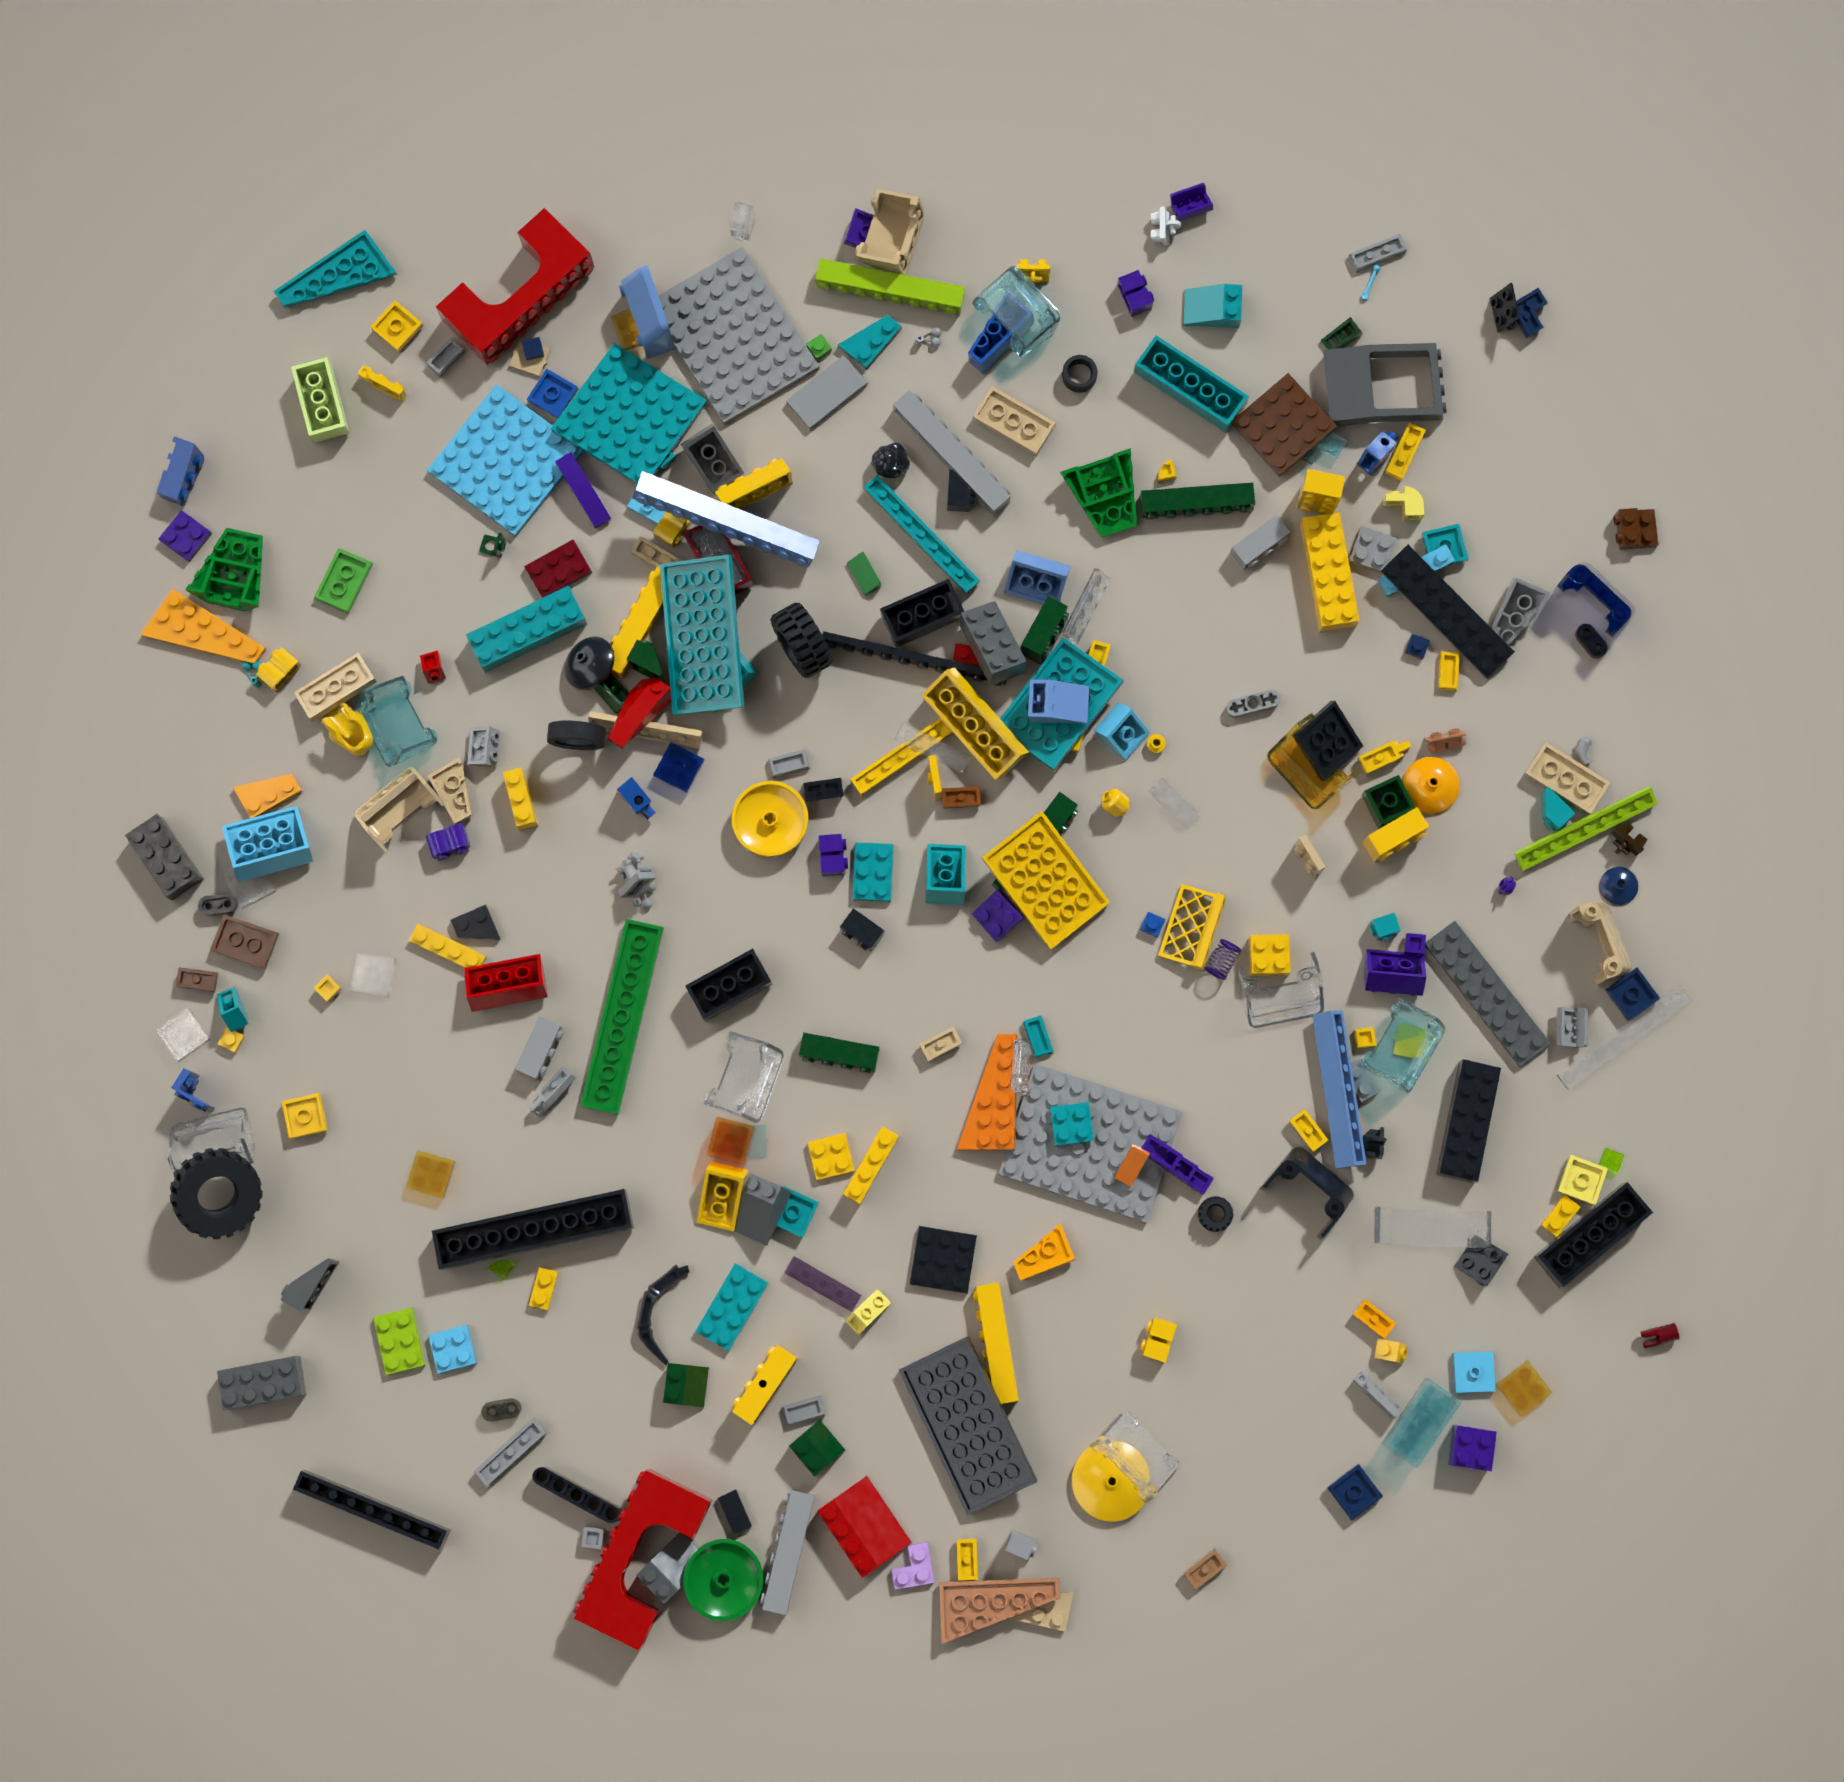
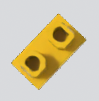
(1035, 273)

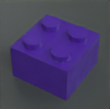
(1472, 1448)

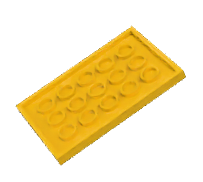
(1045, 880)

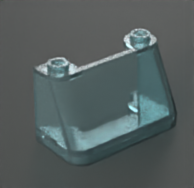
(1019, 309)
(394, 722)
(1404, 1046)

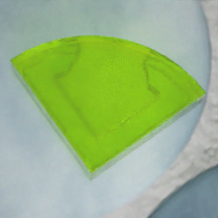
(501, 1268)

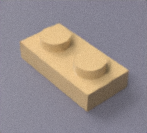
(940, 1043)

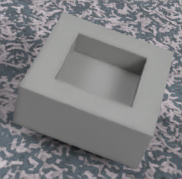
(593, 1537)

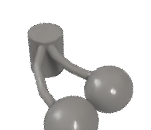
(936, 332)
(645, 903)

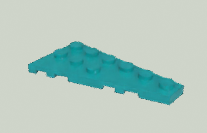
(346, 267)

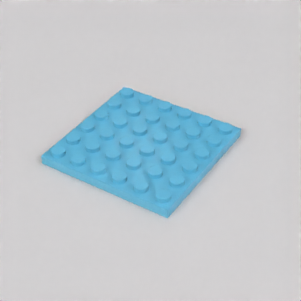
(503, 460)

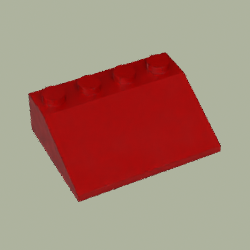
(864, 1526)

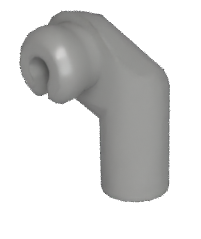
(1582, 748)

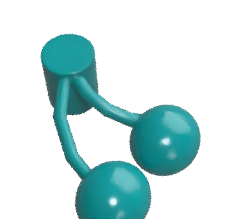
(247, 666)

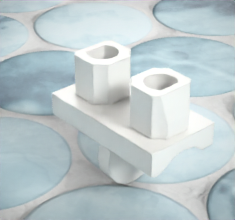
(1167, 223)

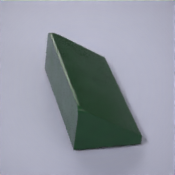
(612, 693)

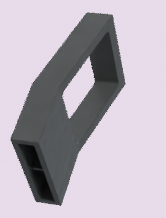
(1351, 384)

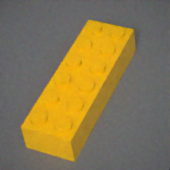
(1329, 572)
(975, 723)

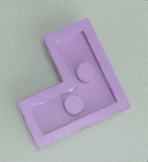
(920, 1570)

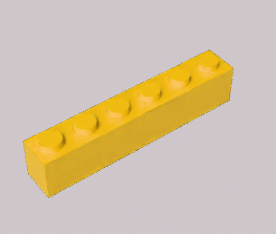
(639, 623)
(996, 1341)

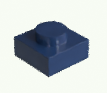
(1417, 646)

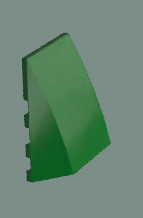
(1105, 492)
(231, 572)

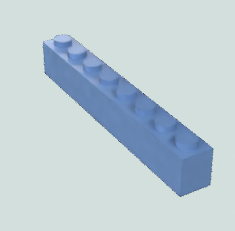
(1339, 1089)

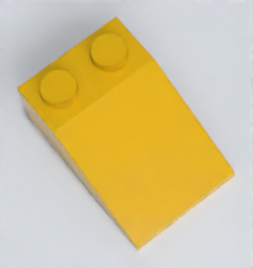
(721, 1195)

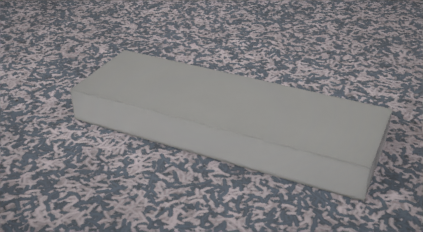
(1377, 253)

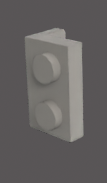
(1572, 1027)

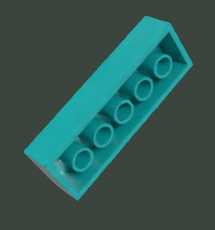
(1190, 383)
(526, 629)

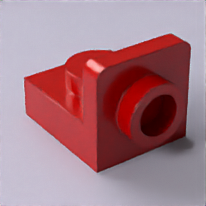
(432, 667)

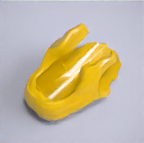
(349, 730)

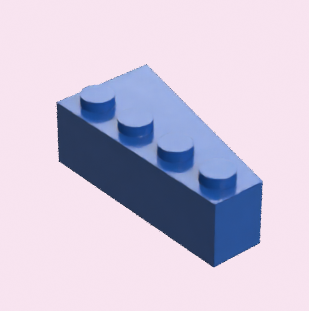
(989, 345)

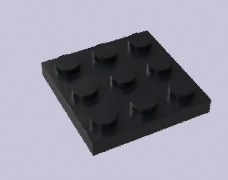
(1327, 740)
(943, 1259)

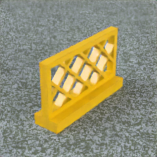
(1208, 932)

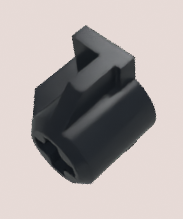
(1374, 1143)

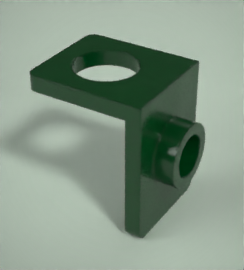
(499, 547)

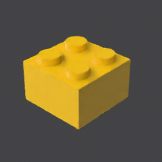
(1269, 955)

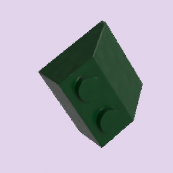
(645, 660)
(685, 1385)
(817, 1447)

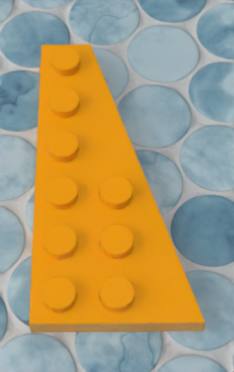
(193, 627)

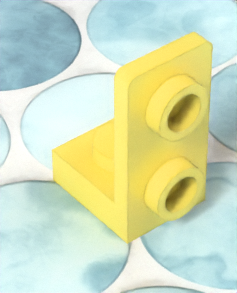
(867, 1312)

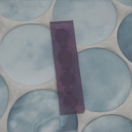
(823, 1284)

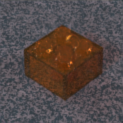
(731, 1141)

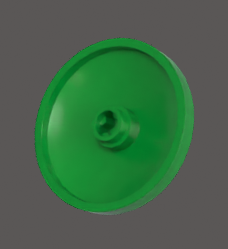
(723, 1579)

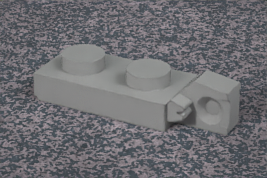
(552, 1091)
(1375, 1393)

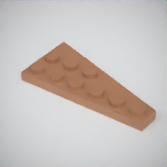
(979, 1604)

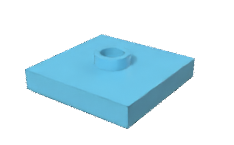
(1474, 1372)

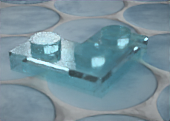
(1332, 445)

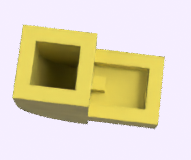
(1411, 503)

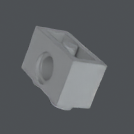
(1021, 1545)

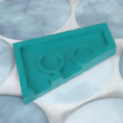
(870, 341)

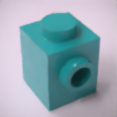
(1384, 927)

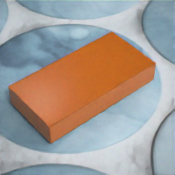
(1131, 1165)

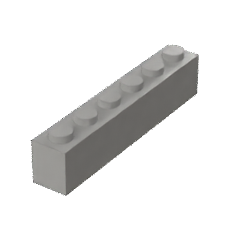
(788, 1552)

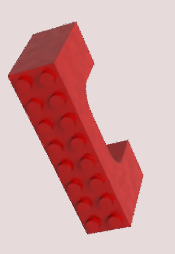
(493, 328)
(606, 1601)

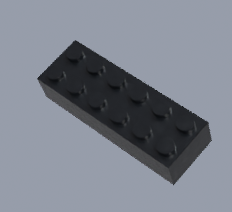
(1468, 1121)
(1593, 1234)

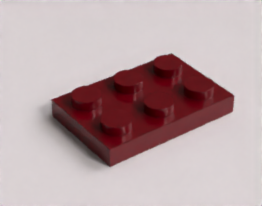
(558, 568)

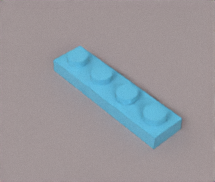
(1436, 560)

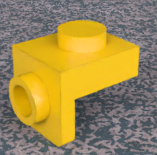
(1391, 1351)

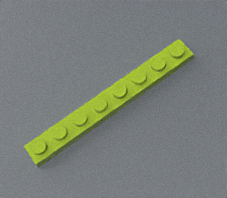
(1585, 828)

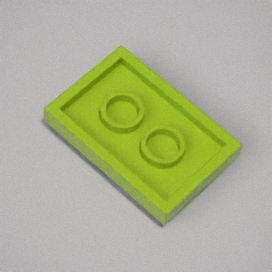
(399, 1341)

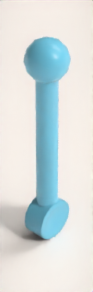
(1365, 295)

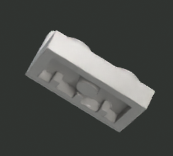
(483, 746)

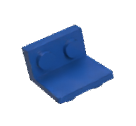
(184, 1083)

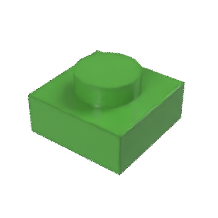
(819, 347)

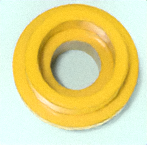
(1156, 749)

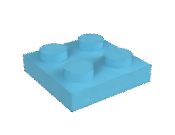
(452, 1349)

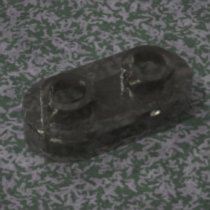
(502, 1409)

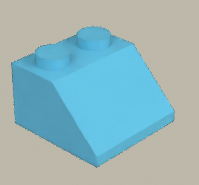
(1122, 730)

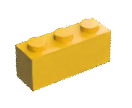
(520, 799)

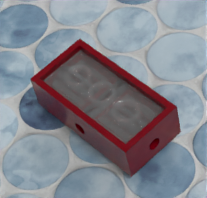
(710, 544)

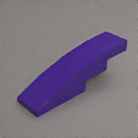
(583, 490)
(1177, 1165)

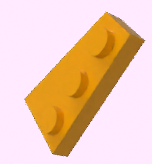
(267, 794)
(1046, 1255)

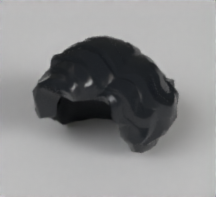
(890, 461)

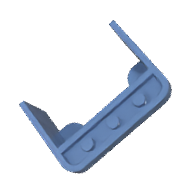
(647, 312)

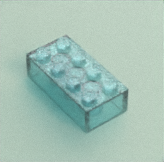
(1421, 1422)

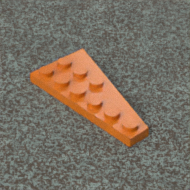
(993, 1111)

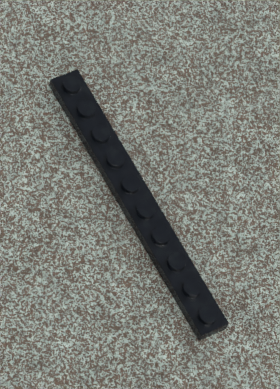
(904, 656)

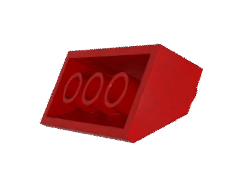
(505, 982)

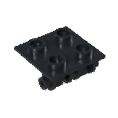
(1505, 308)
(1481, 1263)

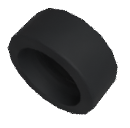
(1077, 387)

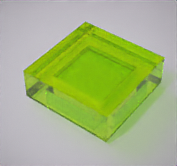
(1611, 1160)

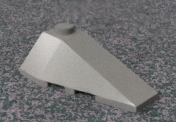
(1518, 608)

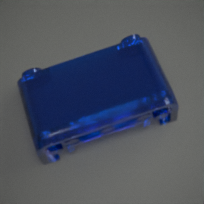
(1586, 575)

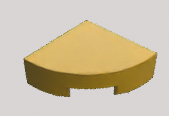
(1167, 472)

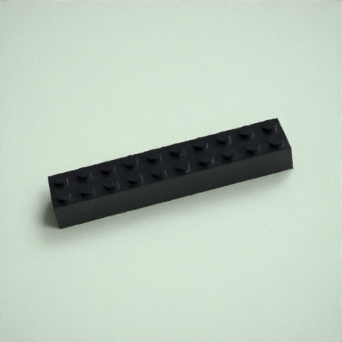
(532, 1229)

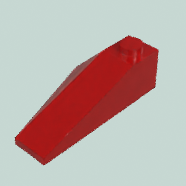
(639, 709)

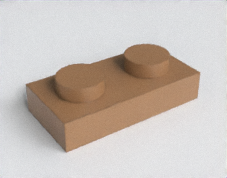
(1205, 1569)

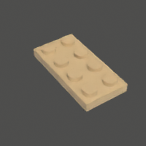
(1013, 420)
(335, 687)
(1567, 778)

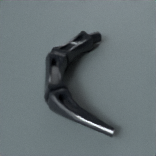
(649, 1299)

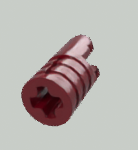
(1663, 1335)

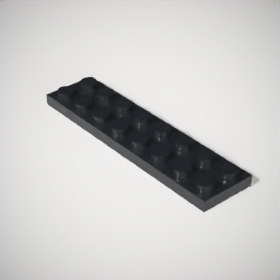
(1447, 611)

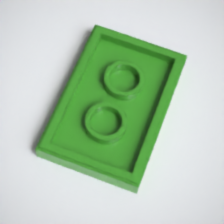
(343, 580)

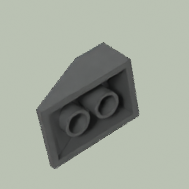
(712, 458)
(760, 1208)
(306, 1289)
(665, 1571)

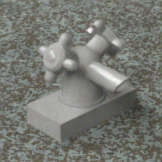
(637, 876)

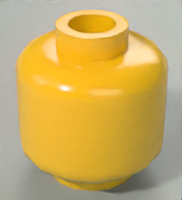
(1115, 802)

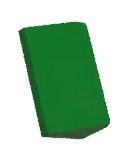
(864, 573)

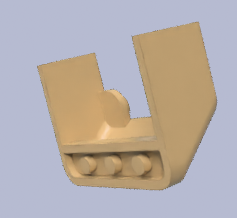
(394, 804)

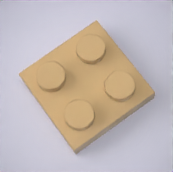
(1305, 849)

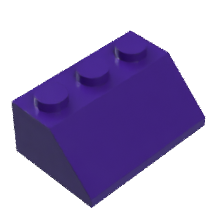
(1394, 972)

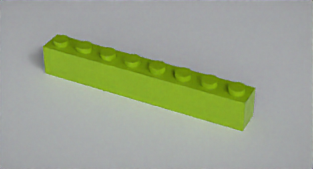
(890, 286)

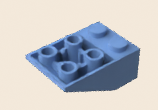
(1058, 702)

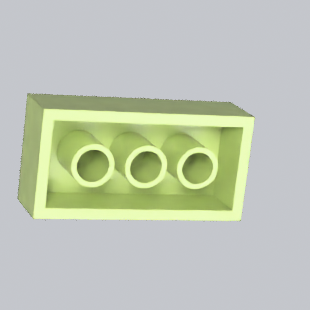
(320, 400)

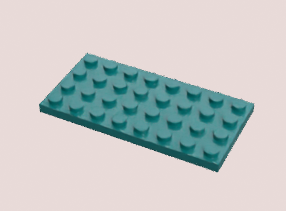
(702, 635)

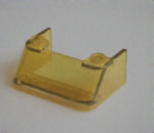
(1297, 771)

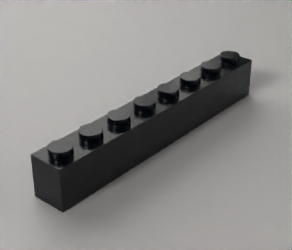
(371, 1509)

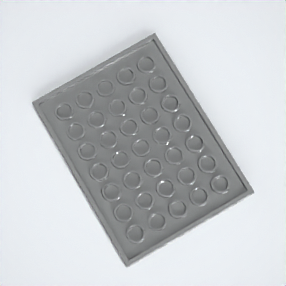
(735, 336)
(1088, 1168)

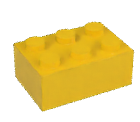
(1320, 492)
(1396, 835)

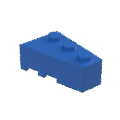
(181, 471)

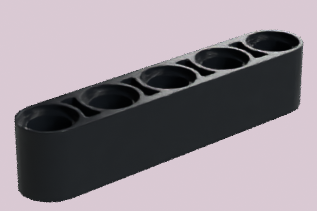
(566, 1493)

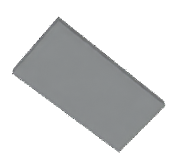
(826, 392)

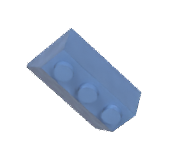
(1036, 578)

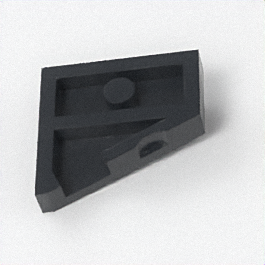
(476, 925)

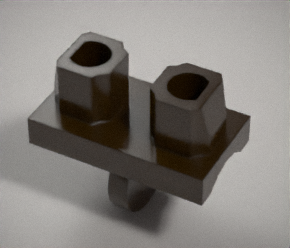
(1625, 842)

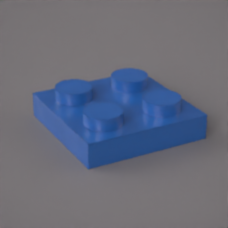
(552, 393)

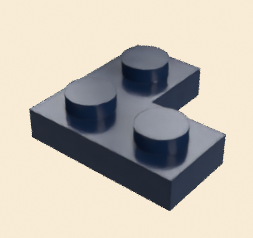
(1527, 306)

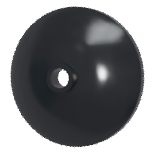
(589, 663)

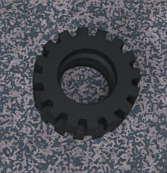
(1224, 1205)

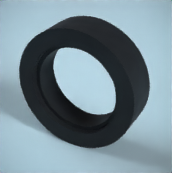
(576, 735)

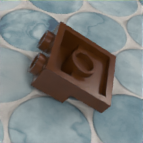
(1635, 528)

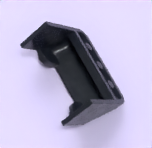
(1301, 1161)

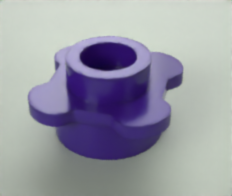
(1507, 885)

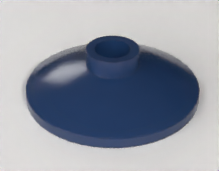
(1610, 889)

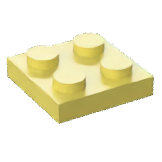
(1582, 1180)

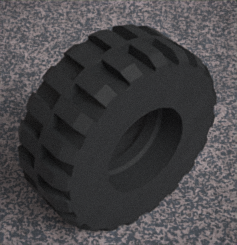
(223, 1220)

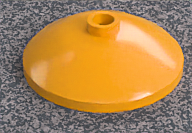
(1431, 797)

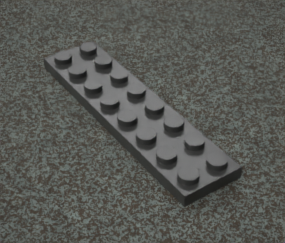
(1487, 993)

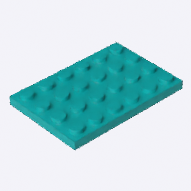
(1054, 741)

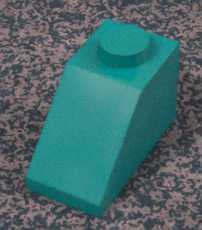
(1554, 810)
(232, 1009)

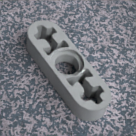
(1238, 702)

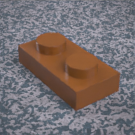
(961, 797)

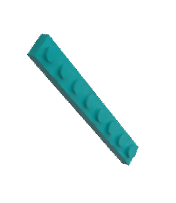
(921, 534)

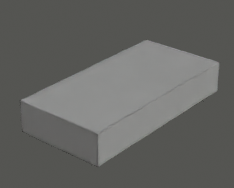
(445, 357)
(789, 763)
(804, 1410)

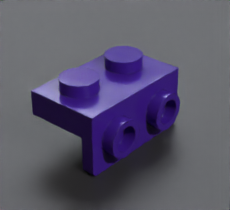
(1190, 202)

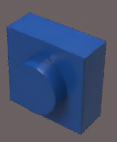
(1152, 924)

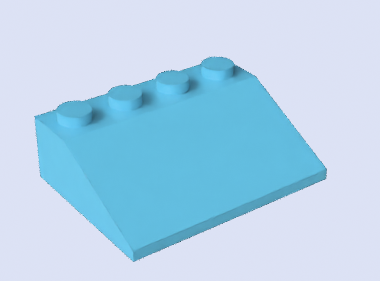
(267, 844)

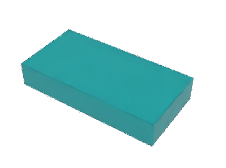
(1038, 1036)

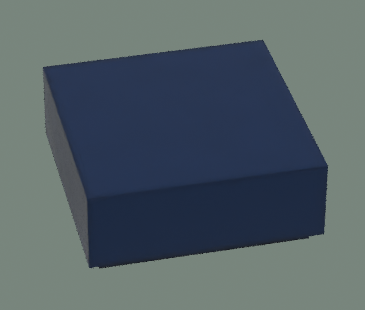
(532, 348)

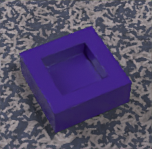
(1415, 943)

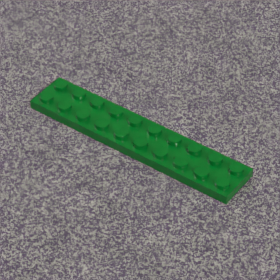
(622, 1017)

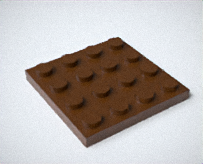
(1284, 424)

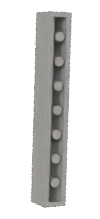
(951, 452)

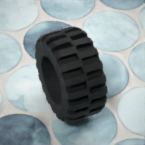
(801, 640)

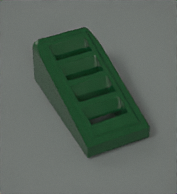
(1337, 331)

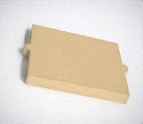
(532, 366)

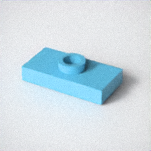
(646, 511)

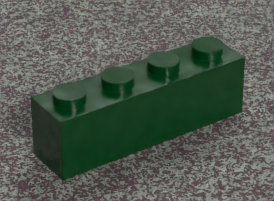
(839, 1052)

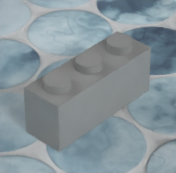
(1260, 543)
(539, 1048)

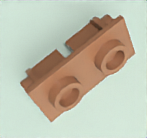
(1438, 740)

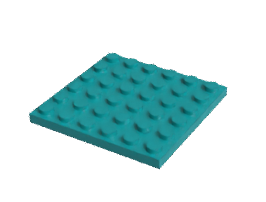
(628, 415)

